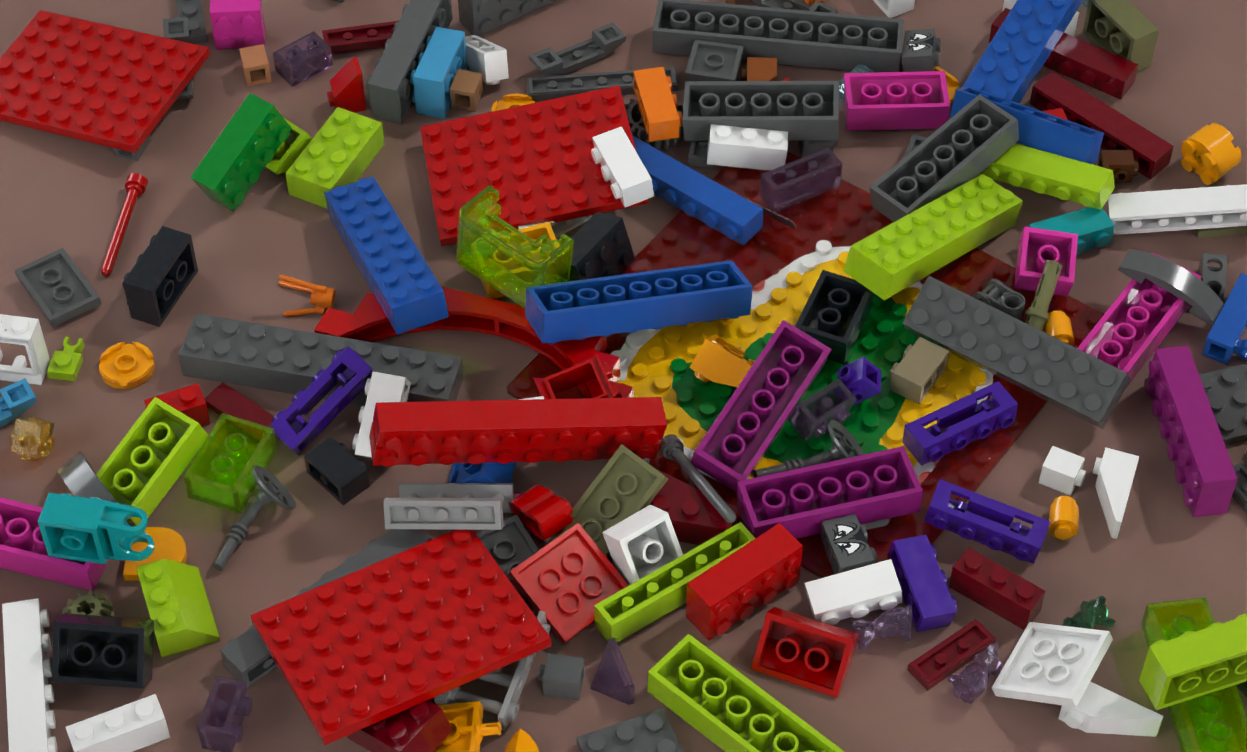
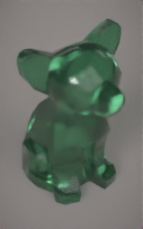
(1092, 613)

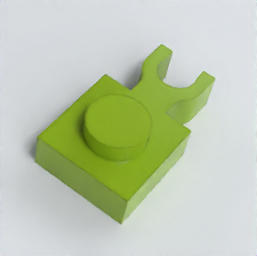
(66, 363)

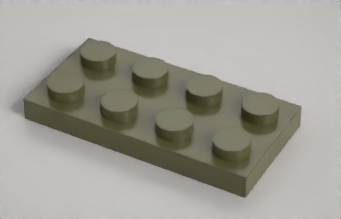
(615, 494)

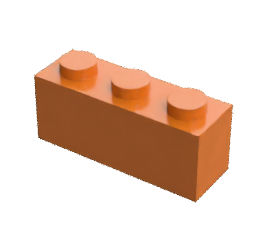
(657, 104)

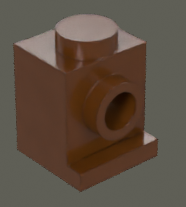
(1121, 163)

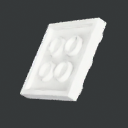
(1052, 664)

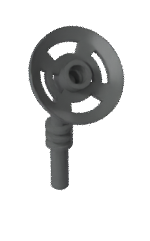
(841, 448)
(269, 492)

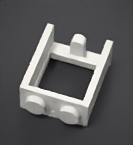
(24, 332)

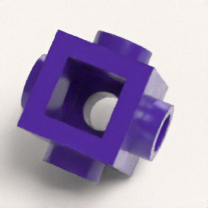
(861, 379)

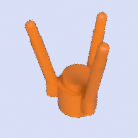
(321, 296)

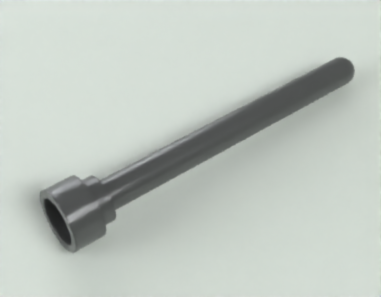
(673, 449)

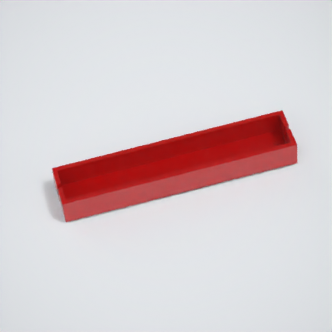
(514, 430)

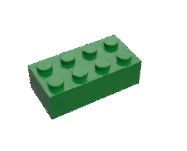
(241, 152)

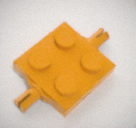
(467, 727)

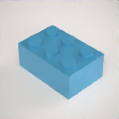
(437, 70)

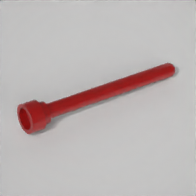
(135, 186)

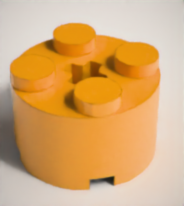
(1210, 153)

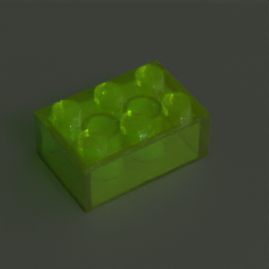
(224, 464)

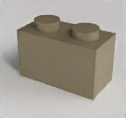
(918, 370)

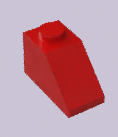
(348, 88)

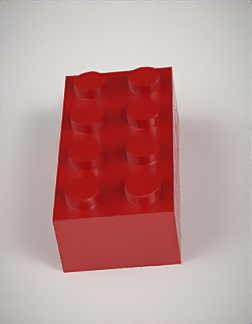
(744, 581)

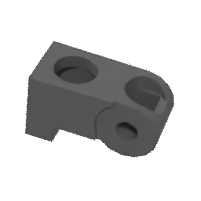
(1214, 276)

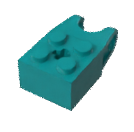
(92, 529)

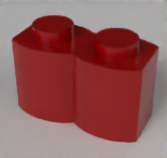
(542, 511)

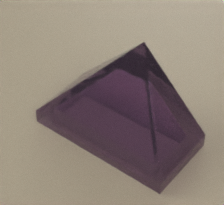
(613, 676)

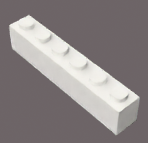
(1178, 209)
(27, 677)

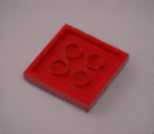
(568, 581)

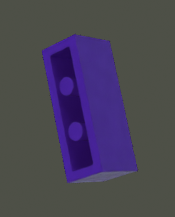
(922, 583)

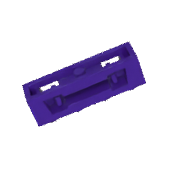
(960, 423)
(293, 428)
(987, 521)

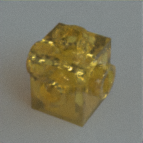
(32, 438)

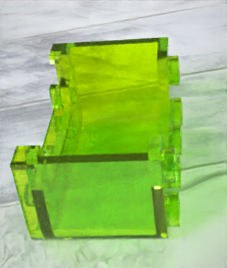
(506, 255)

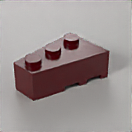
(690, 512)

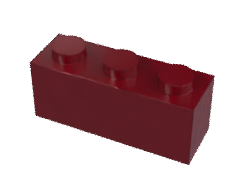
(996, 588)

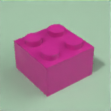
(237, 23)
(1040, 245)

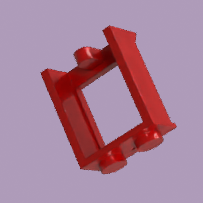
(576, 375)

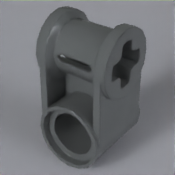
(1002, 298)

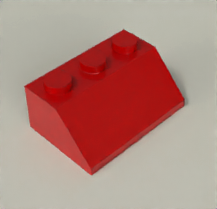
(804, 651)

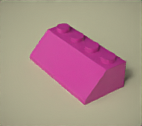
(895, 100)

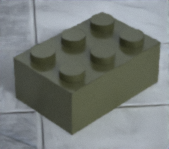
(1121, 30)

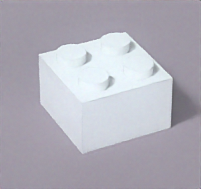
(642, 543)

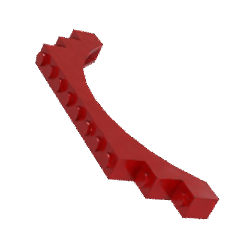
(479, 315)

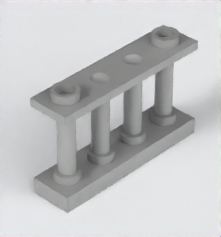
(449, 506)
(509, 708)

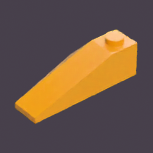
(721, 362)

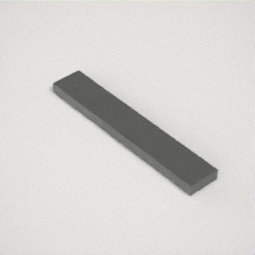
(565, 85)

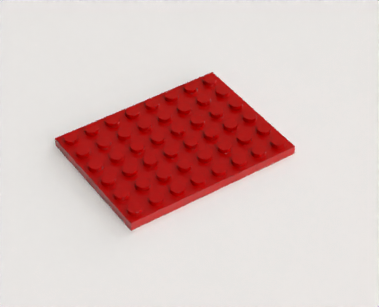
(93, 79)
(529, 154)
(398, 633)

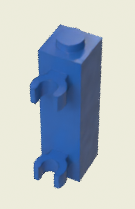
(1229, 327)

